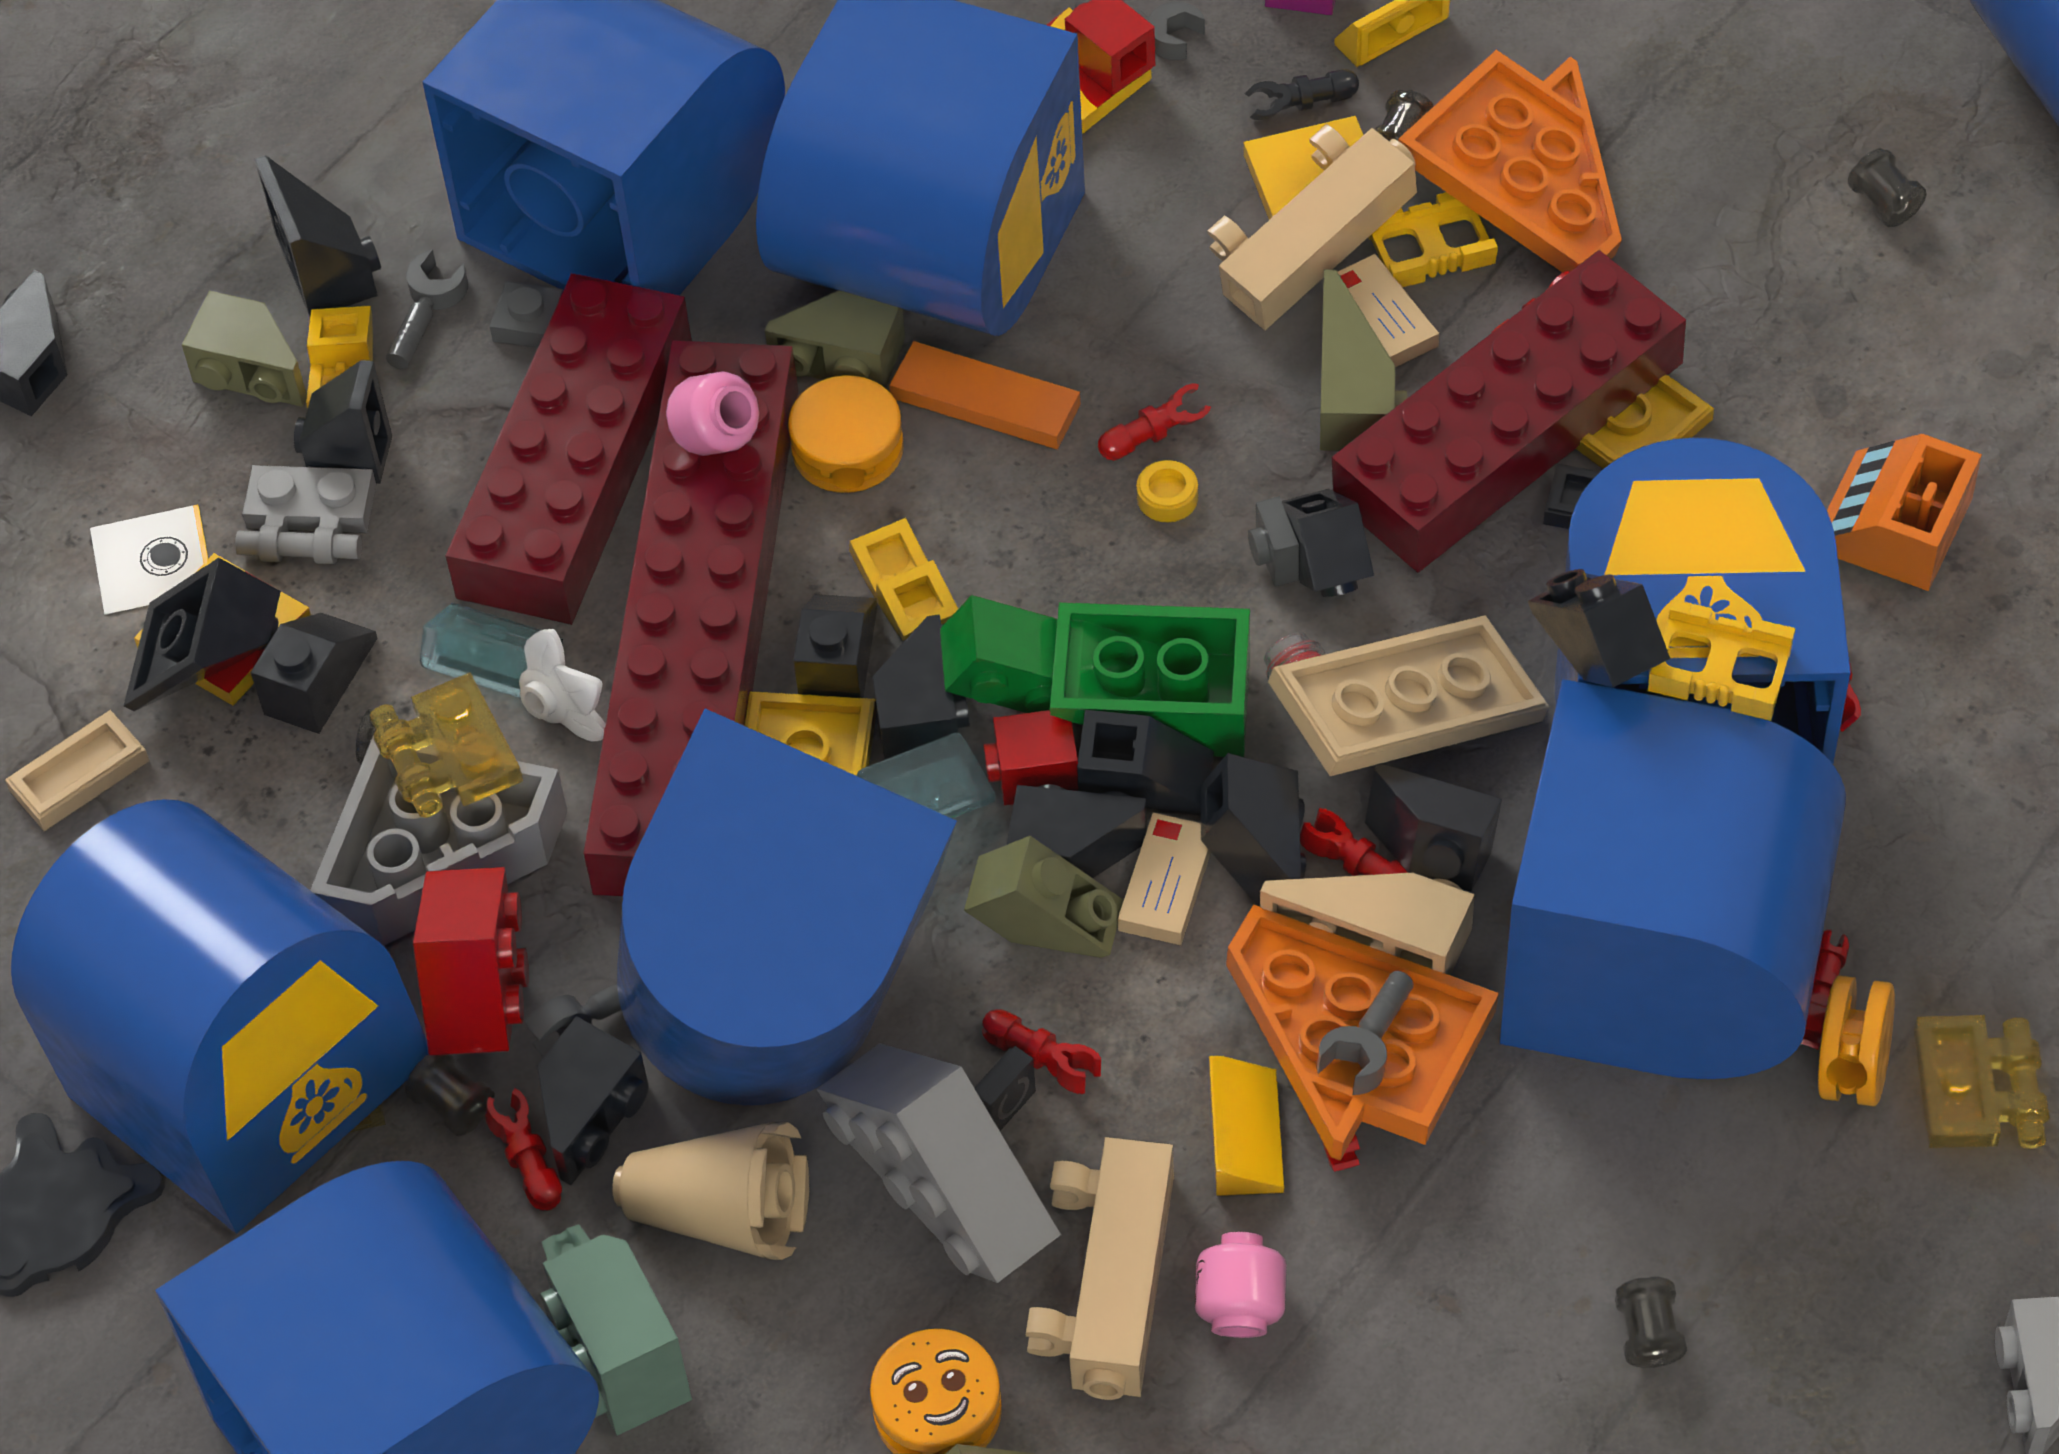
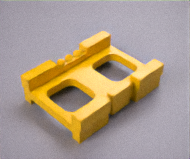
(1424, 224)
(1726, 642)

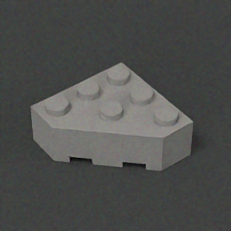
(385, 848)
(940, 1157)

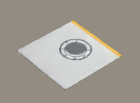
(147, 556)

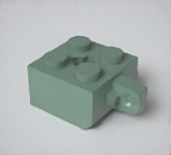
(614, 1326)

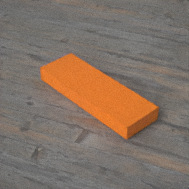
(985, 395)

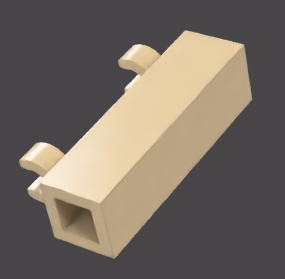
(1317, 227)
(1120, 1268)

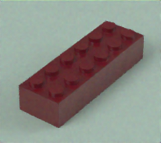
(1509, 409)
(568, 450)

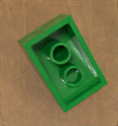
(1158, 663)

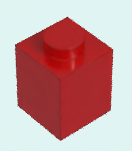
(1112, 42)
(1031, 752)

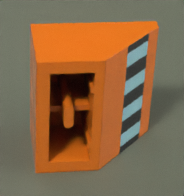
(1903, 506)

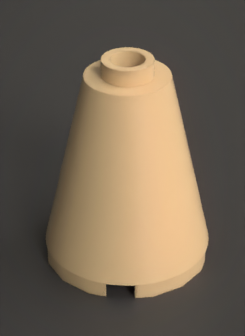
(721, 1188)

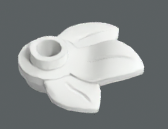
(558, 692)

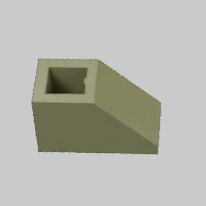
(841, 337)
(242, 350)
(1042, 900)

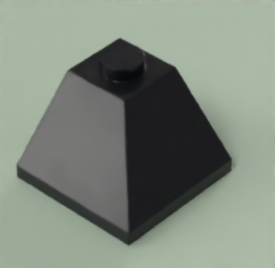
(318, 242)
(201, 630)

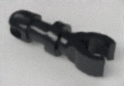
(1302, 92)

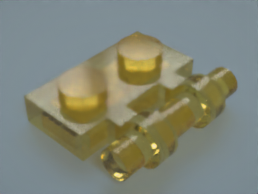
(465, 738)
(1960, 1087)

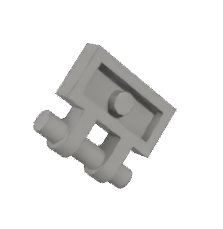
(306, 500)

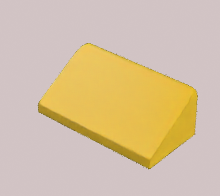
(1389, 28)
(1245, 1127)

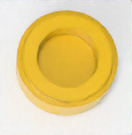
(1167, 491)

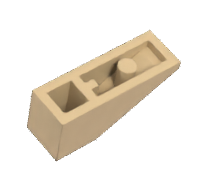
(1389, 912)

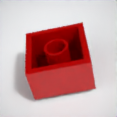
(470, 960)

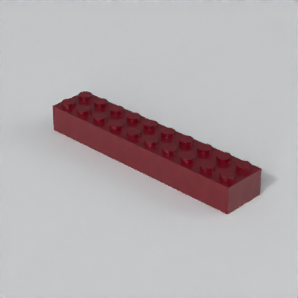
(690, 599)

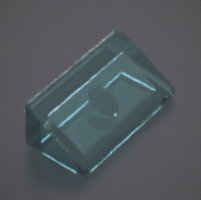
(478, 643)
(936, 775)

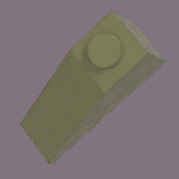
(1354, 370)

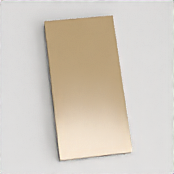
(1407, 695)

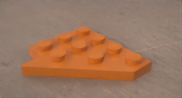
(1522, 159)
(1314, 981)

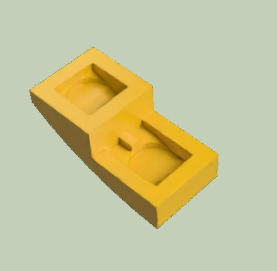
(337, 342)
(901, 577)

